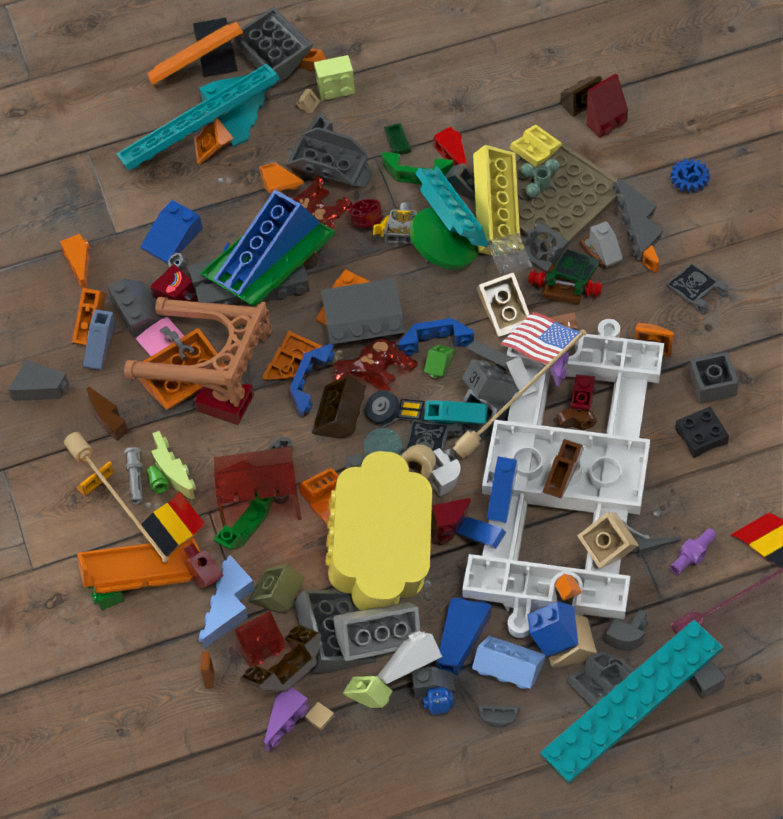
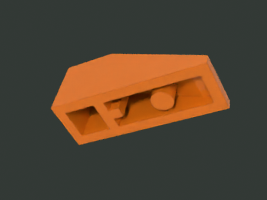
(77, 255)
(89, 302)

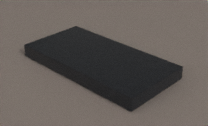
(220, 59)

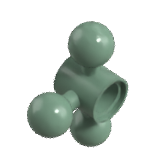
(541, 176)

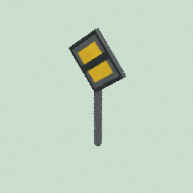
(408, 410)

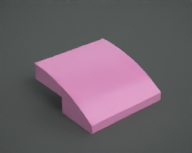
(153, 340)

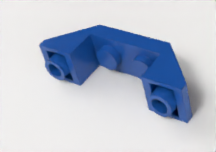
(440, 328)
(319, 356)

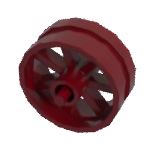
(366, 213)

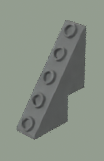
(636, 216)

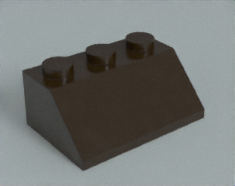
(339, 408)

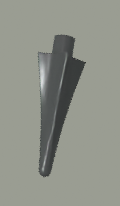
(648, 545)

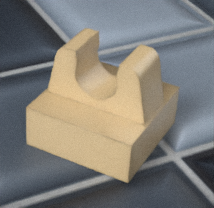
(308, 101)

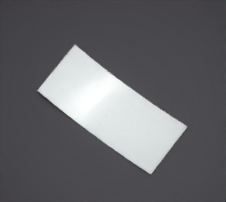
(520, 375)

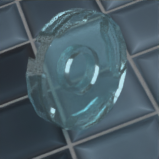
(383, 440)

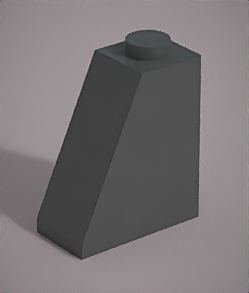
(38, 383)

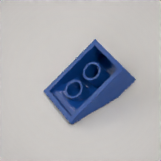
(172, 231)

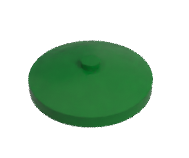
(439, 244)

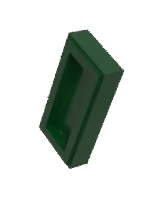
(397, 139)

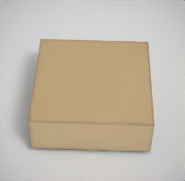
(319, 716)

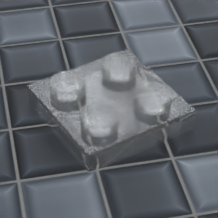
(509, 254)

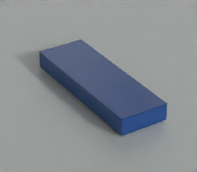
(481, 532)

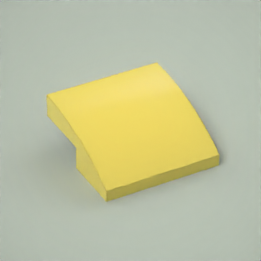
(535, 145)

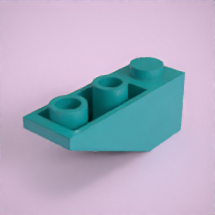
(455, 412)

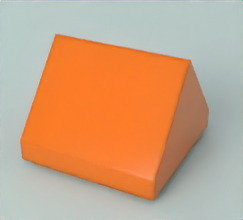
(567, 587)

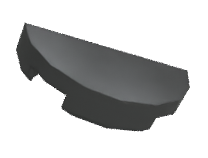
(498, 715)

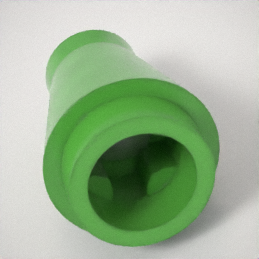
(157, 480)

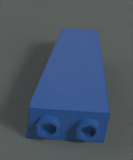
(461, 631)

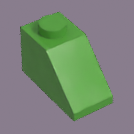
(439, 360)

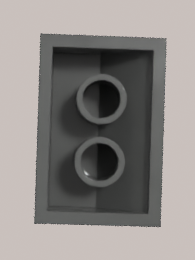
(134, 305)

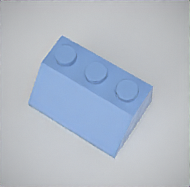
(508, 662)

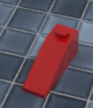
(450, 145)

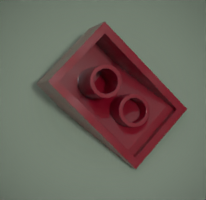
(606, 106)

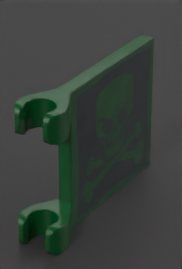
(575, 268)

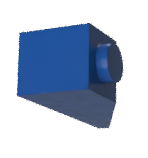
(502, 489)

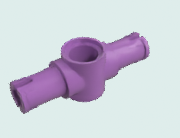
(693, 551)

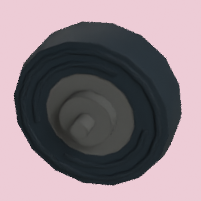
(382, 407)

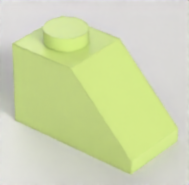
(368, 691)

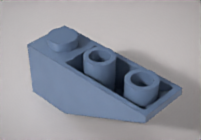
(99, 339)

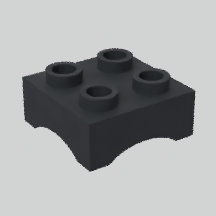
(702, 431)

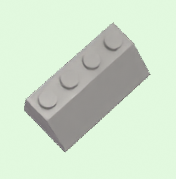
(375, 630)

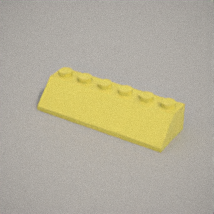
(496, 193)

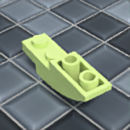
(172, 468)

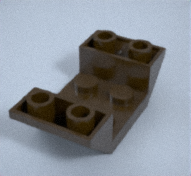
(292, 667)

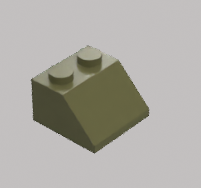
(277, 588)

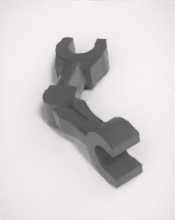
(173, 336)

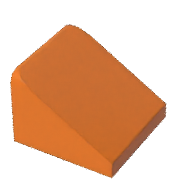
(650, 259)

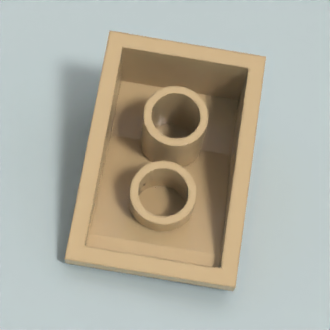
(503, 303)

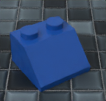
(554, 628)

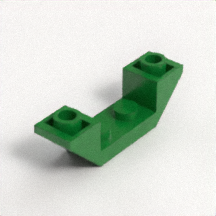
(407, 174)
(246, 525)

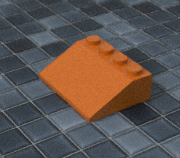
(172, 392)

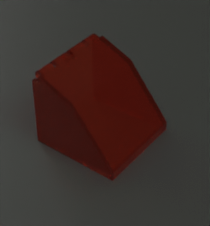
(252, 473)

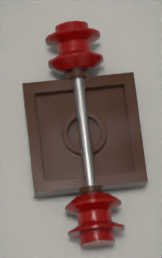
(563, 288)

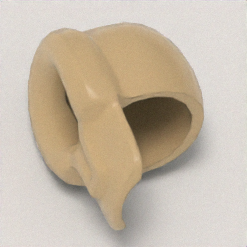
(420, 458)

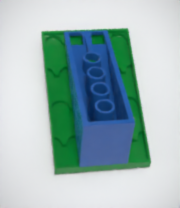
(269, 251)

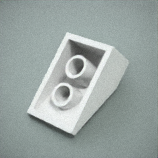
(411, 655)

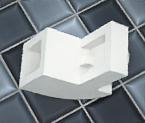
(445, 475)

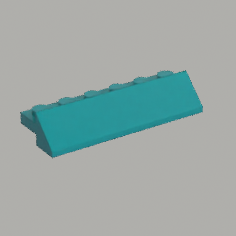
(450, 206)

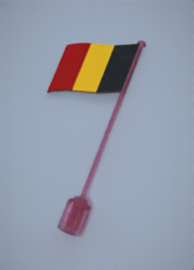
(766, 539)

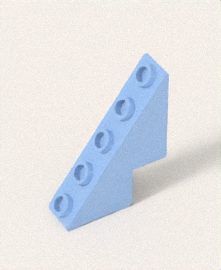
(226, 606)

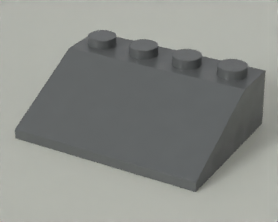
(274, 42)
(363, 311)
(316, 612)

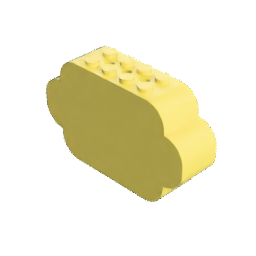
(379, 531)

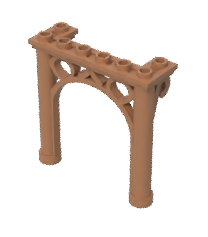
(224, 380)

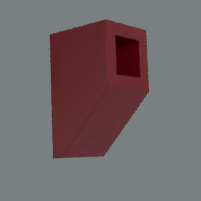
(583, 392)

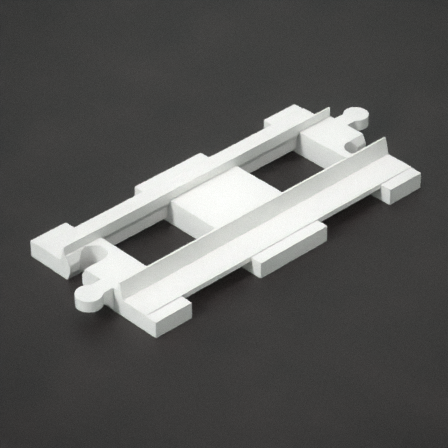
(605, 480)

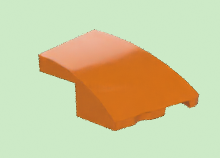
(289, 357)

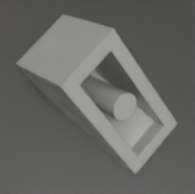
(605, 244)

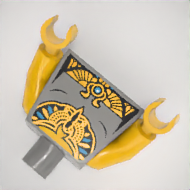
(397, 225)

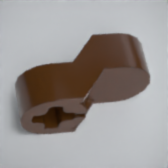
(579, 420)

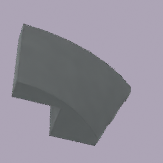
(599, 676)

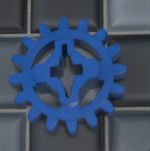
(690, 175)

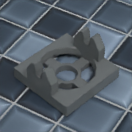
(552, 254)

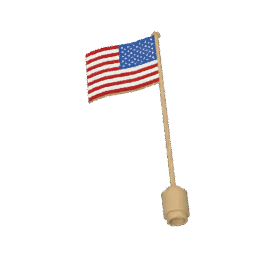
(540, 341)

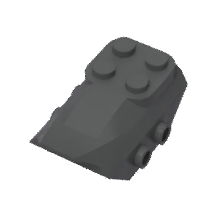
(330, 157)

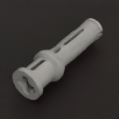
(134, 468)

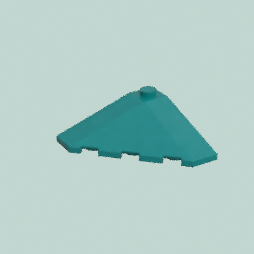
(240, 117)

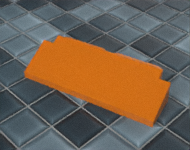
(194, 52)
(133, 567)

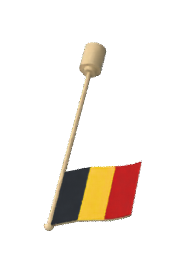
(166, 526)

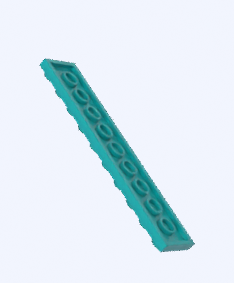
(195, 118)
(631, 701)

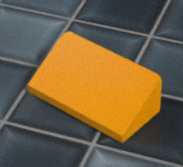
(94, 480)

